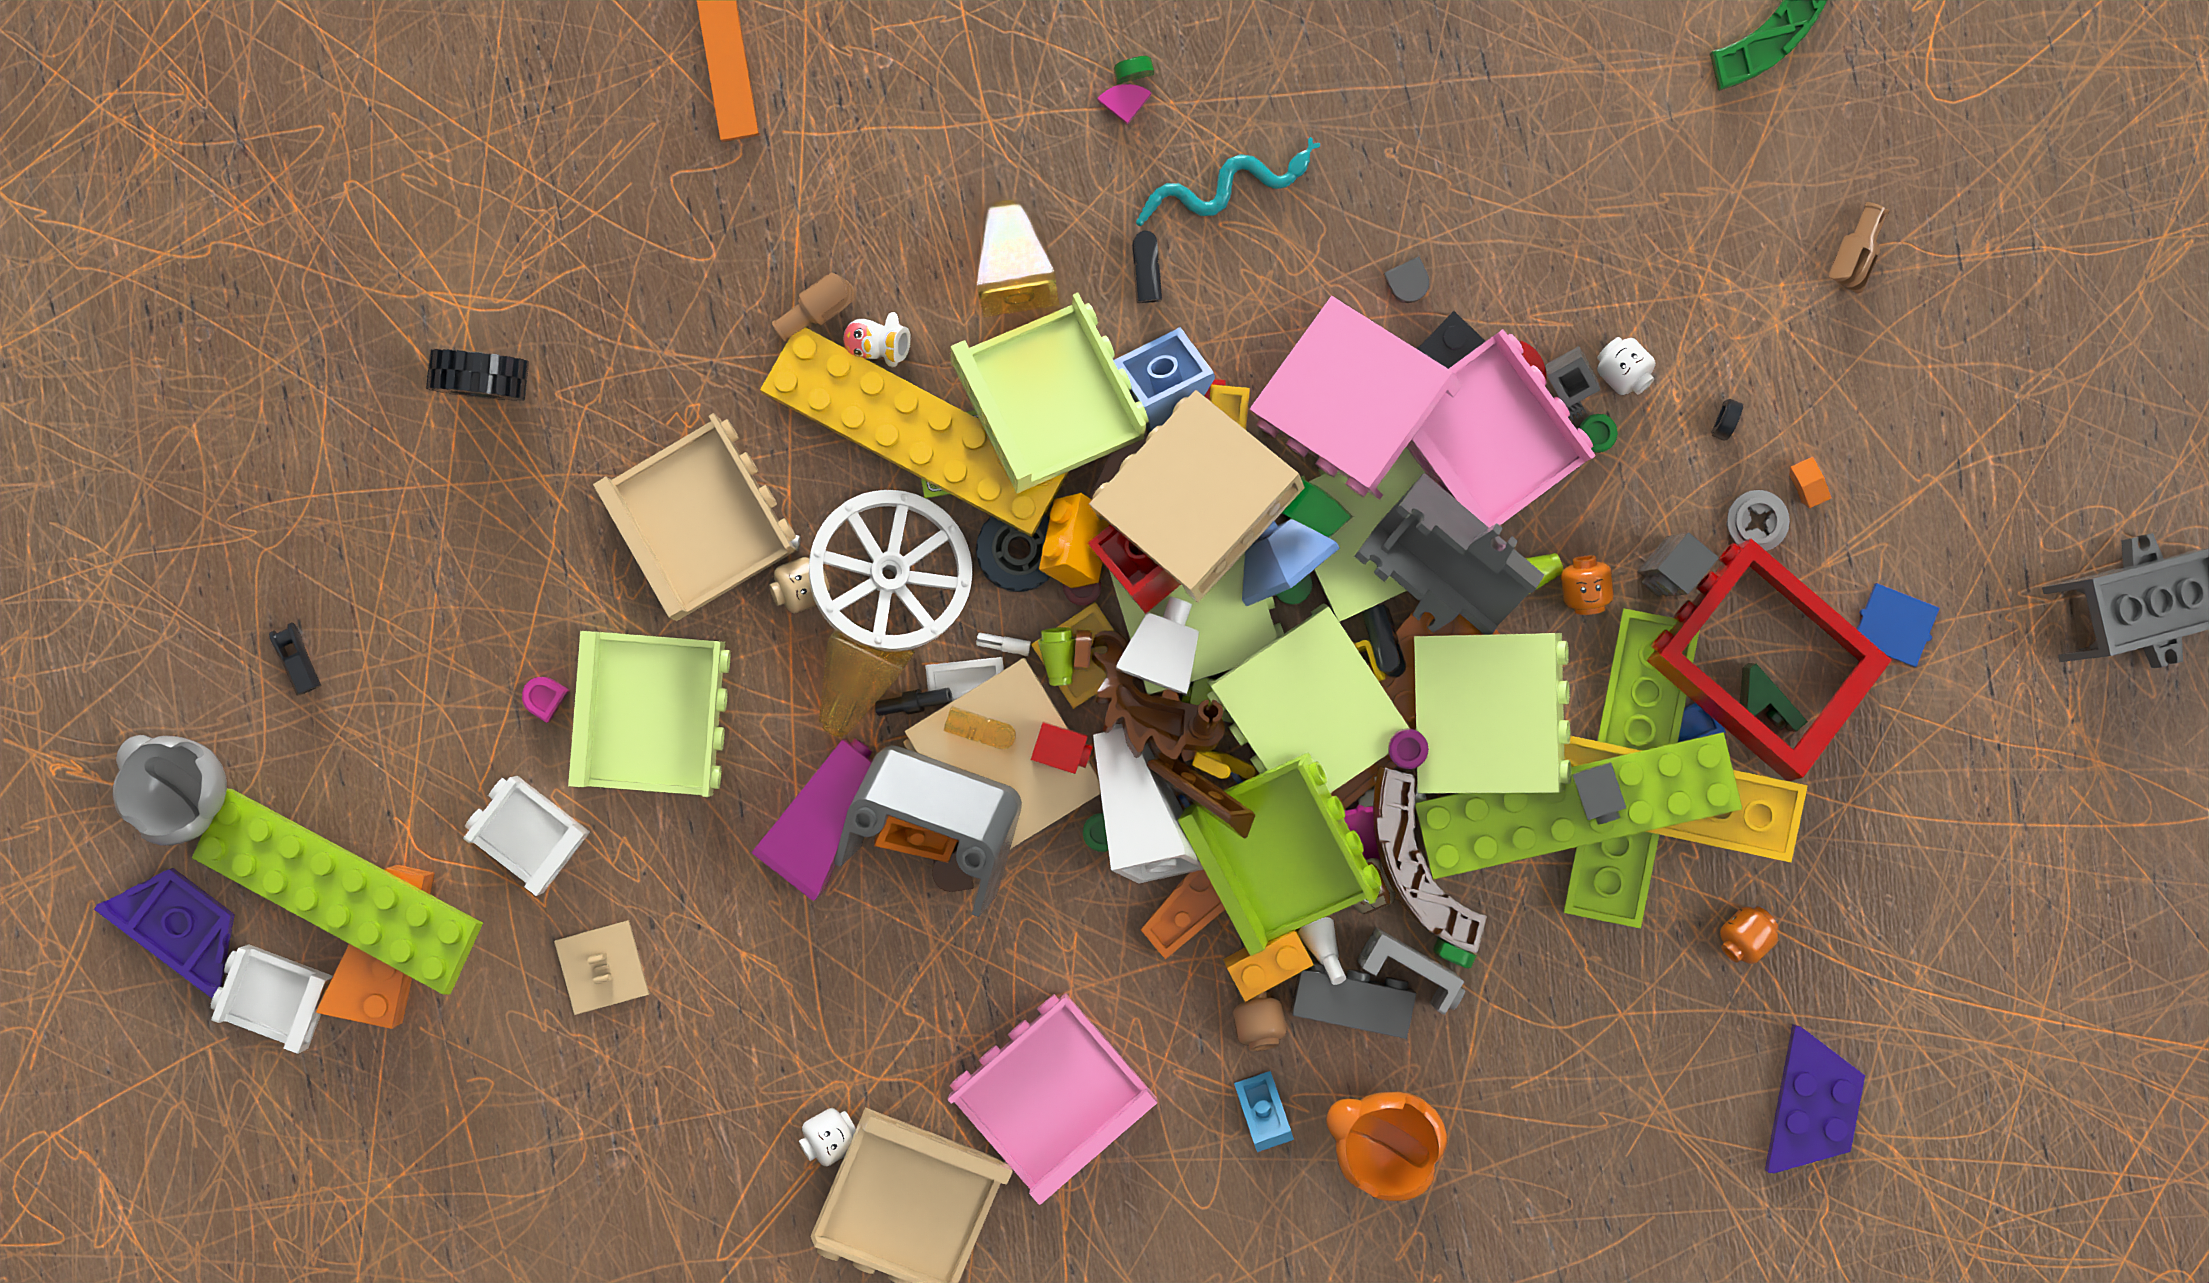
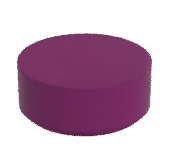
(1408, 748)

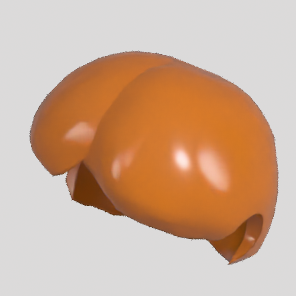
(1388, 1143)

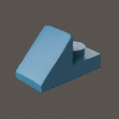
(1263, 1111)

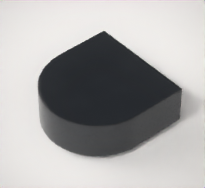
(1727, 419)

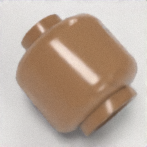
(1260, 1022)

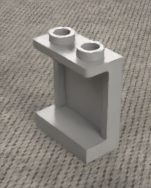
(1383, 945)

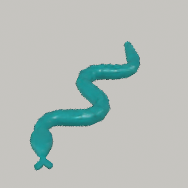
(1296, 168)

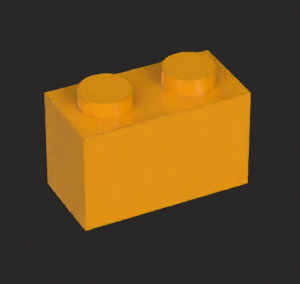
(1066, 546)
(1276, 963)

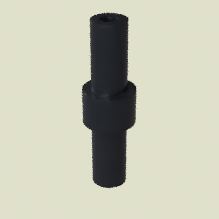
(913, 701)

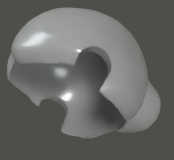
(168, 787)

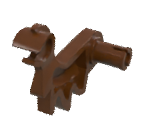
(1145, 717)

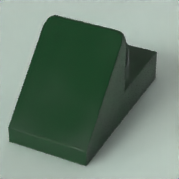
(1760, 692)

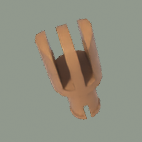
(1859, 250)
(816, 305)

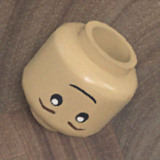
(793, 586)

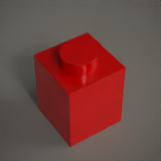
(1061, 748)

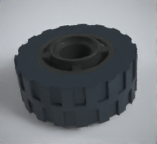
(1003, 569)

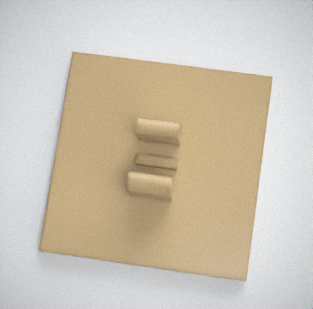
(601, 967)

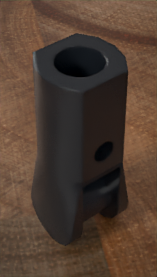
(1146, 268)
(1384, 640)
(298, 665)

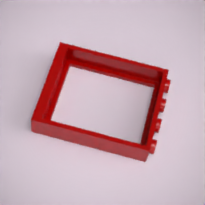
(1691, 616)

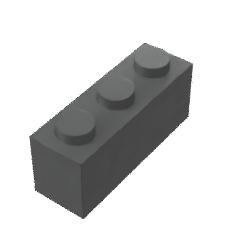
(1677, 565)
(1355, 1002)

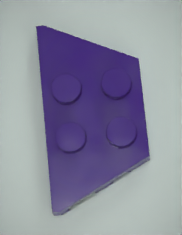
(176, 925)
(1814, 1105)

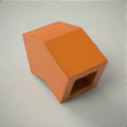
(1809, 483)

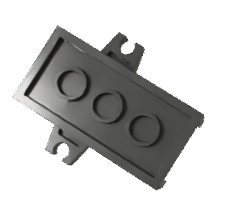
(1449, 559)
(2144, 603)

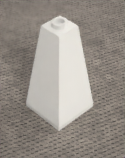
(1140, 814)

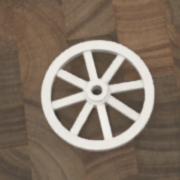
(891, 561)

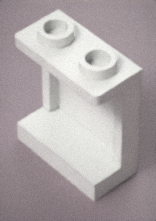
(525, 833)
(271, 996)

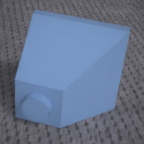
(1165, 374)
(1282, 559)

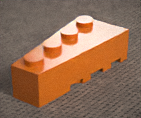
(367, 987)

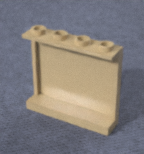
(1197, 494)
(697, 518)
(1022, 702)
(907, 1202)

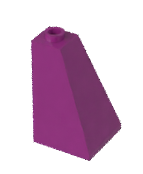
(809, 831)

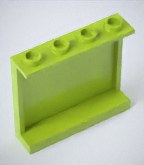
(1295, 859)

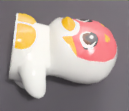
(873, 340)

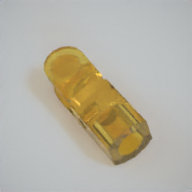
(979, 728)

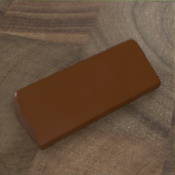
(1205, 795)

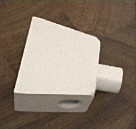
(1163, 648)

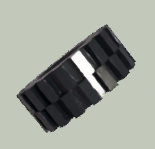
(477, 374)

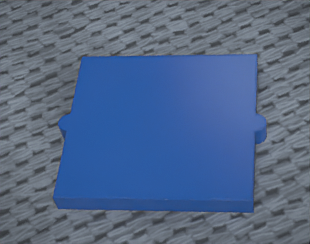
(1897, 623)

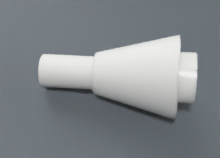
(1322, 943)

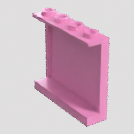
(1352, 396)
(1499, 435)
(1052, 1096)

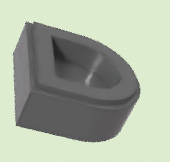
(1408, 281)

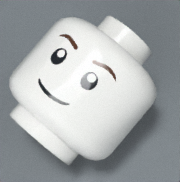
(1626, 366)
(827, 1136)

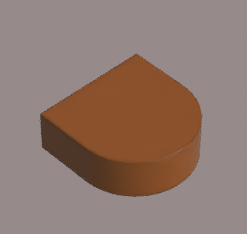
(1082, 650)

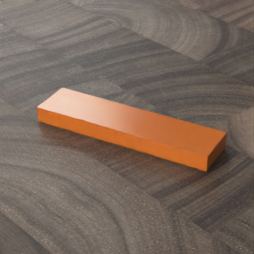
(728, 69)

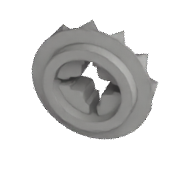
(1759, 502)

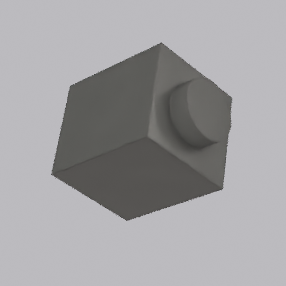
(1572, 377)
(1599, 793)

